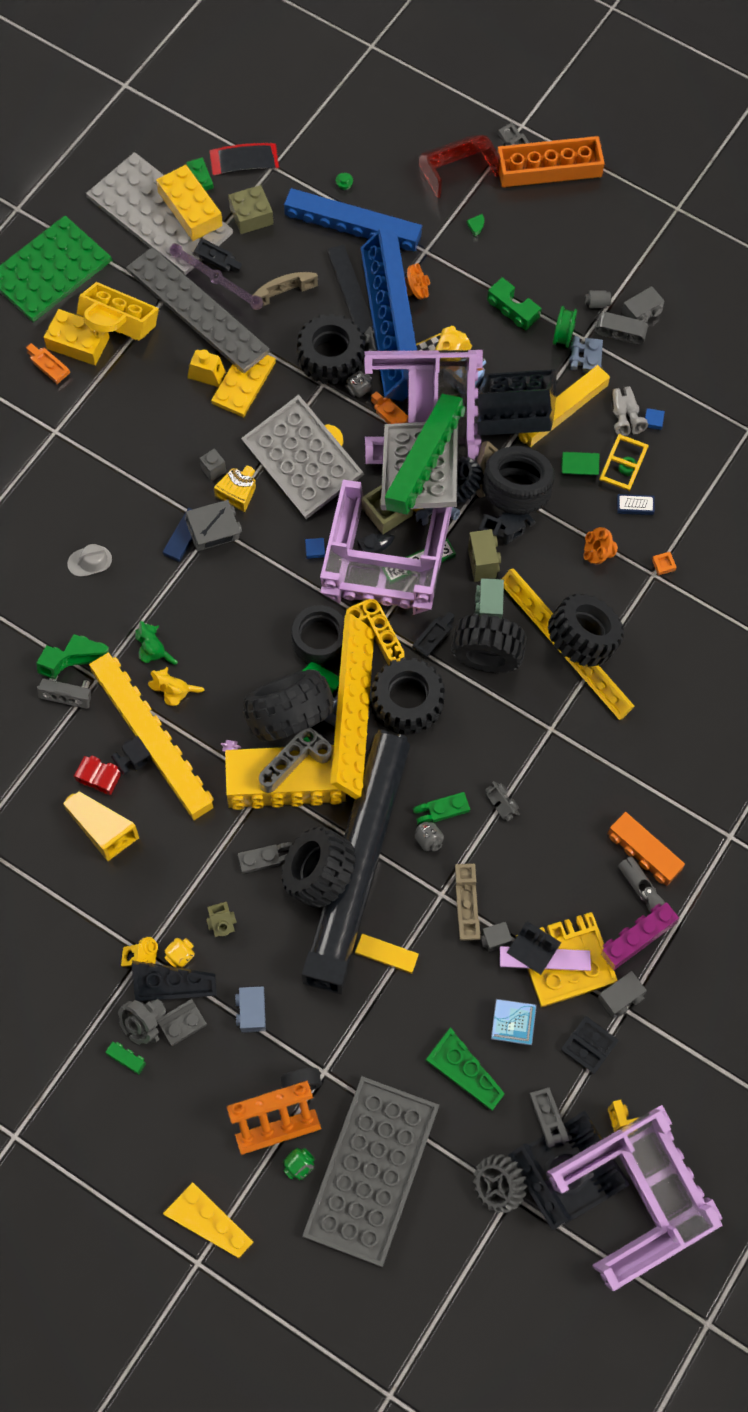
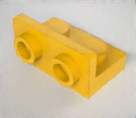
(618, 1115)

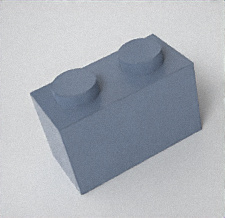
(251, 1009)

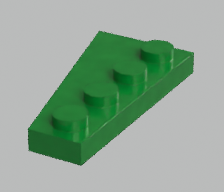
(461, 1067)

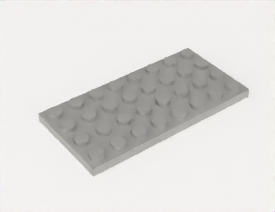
(133, 200)

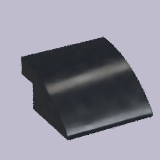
(517, 402)

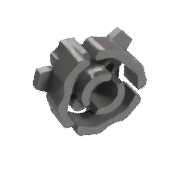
(141, 1020)

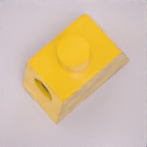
(206, 368)

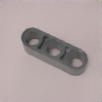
(621, 328)

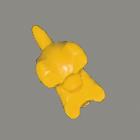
(173, 688)

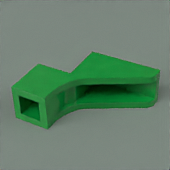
(78, 651)

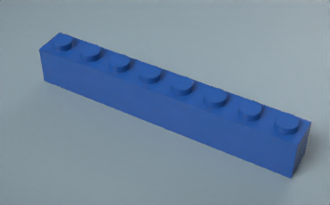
(349, 218)

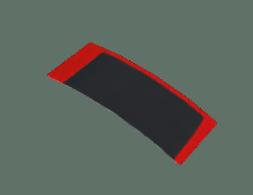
(244, 157)

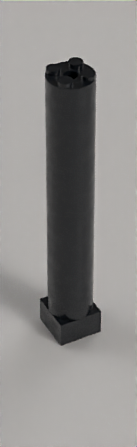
(366, 829)

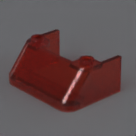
(454, 151)

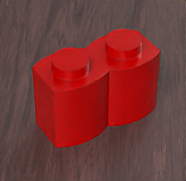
(97, 775)

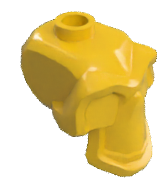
(453, 340)

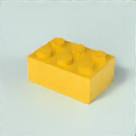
(74, 338)

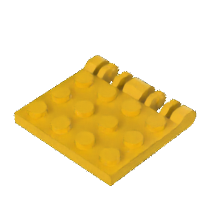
(561, 985)

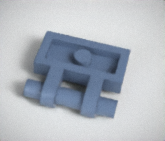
(592, 354)

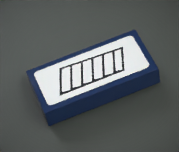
(635, 504)

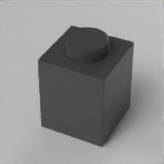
(212, 464)
(496, 937)

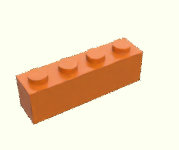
(646, 849)

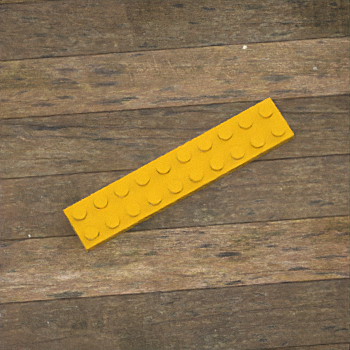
(352, 707)

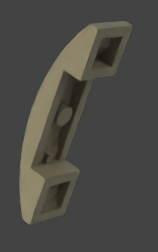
(304, 280)
(467, 902)

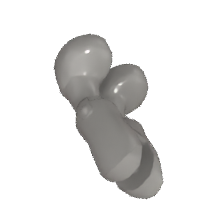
(627, 405)

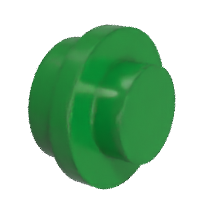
(344, 181)

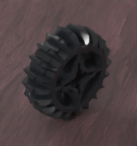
(468, 478)

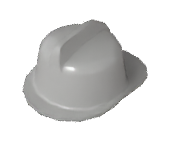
(89, 560)

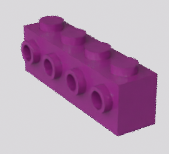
(639, 936)

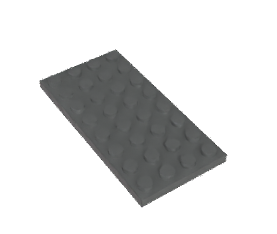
(371, 1171)

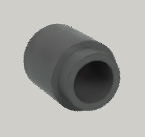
(598, 299)

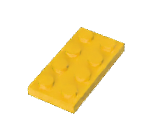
(240, 389)

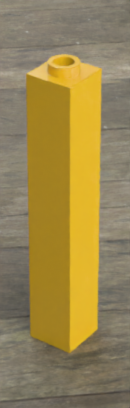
(572, 400)

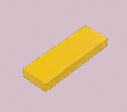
(386, 953)

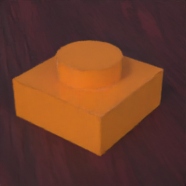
(664, 563)

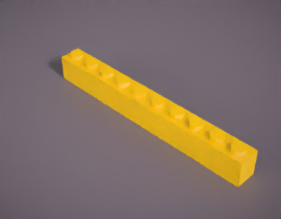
(147, 727)

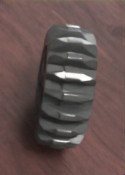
(494, 1185)

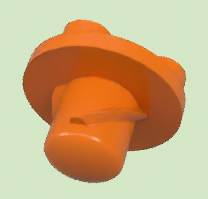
(417, 282)
(599, 546)

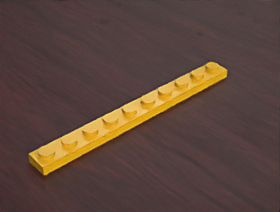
(540, 615)

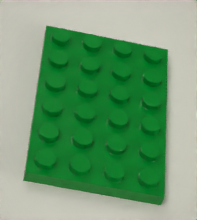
(50, 268)

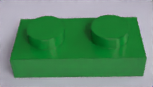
(201, 173)

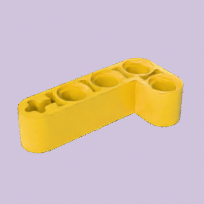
(381, 634)

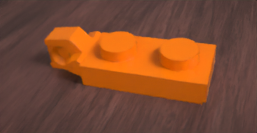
(48, 363)
(388, 410)

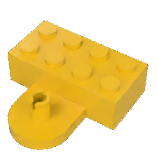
(112, 310)

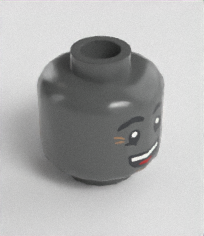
(359, 384)
(429, 836)

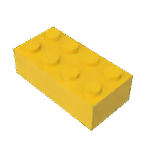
(189, 202)

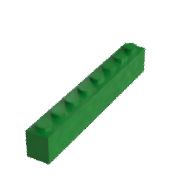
(424, 454)

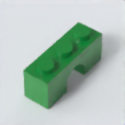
(523, 313)

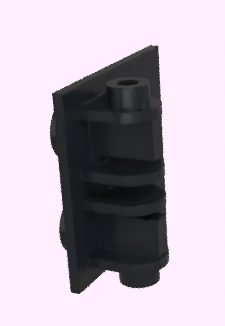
(534, 947)

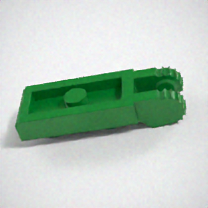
(443, 808)

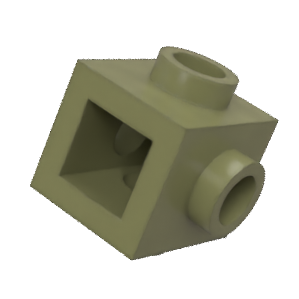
(221, 919)

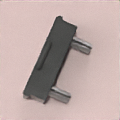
(65, 693)

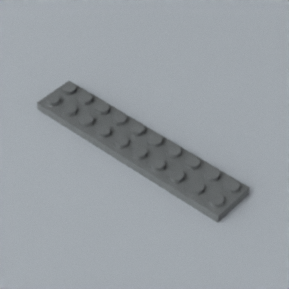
(198, 310)

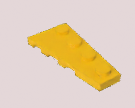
(207, 1220)

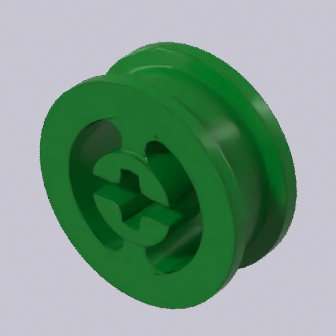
(565, 326)

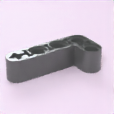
(291, 762)

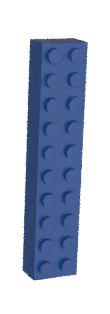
(389, 306)

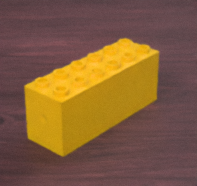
(304, 785)

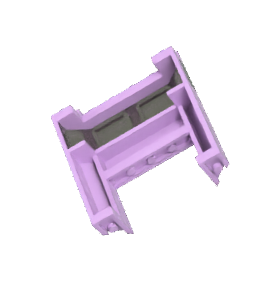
(428, 377)

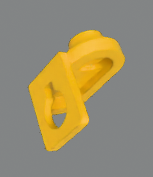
(143, 952)

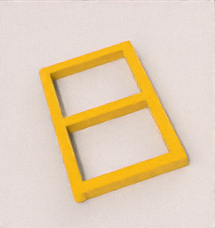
(624, 462)

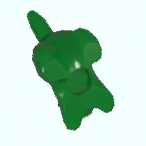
(151, 647)

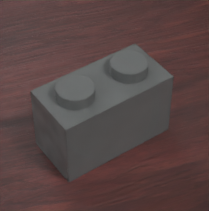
(643, 305)
(622, 994)

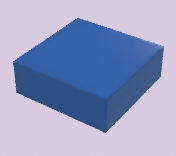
(654, 418)
(315, 548)

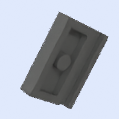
(181, 1022)

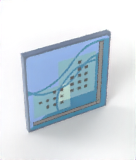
(513, 1022)

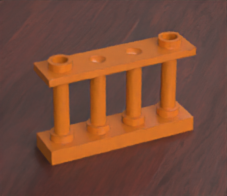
(277, 1131)

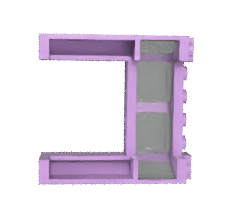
(380, 576)
(662, 1184)

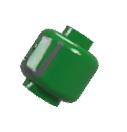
(298, 1163)

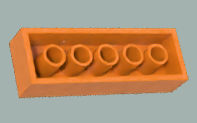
(550, 161)

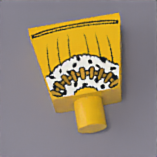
(237, 487)

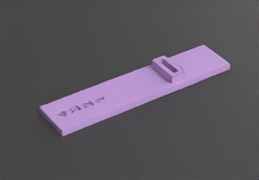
(561, 960)

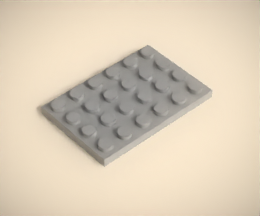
(302, 456)
(442, 484)

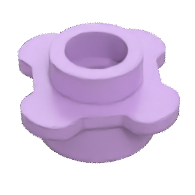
(230, 745)

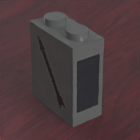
(213, 525)

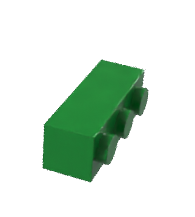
(125, 1057)

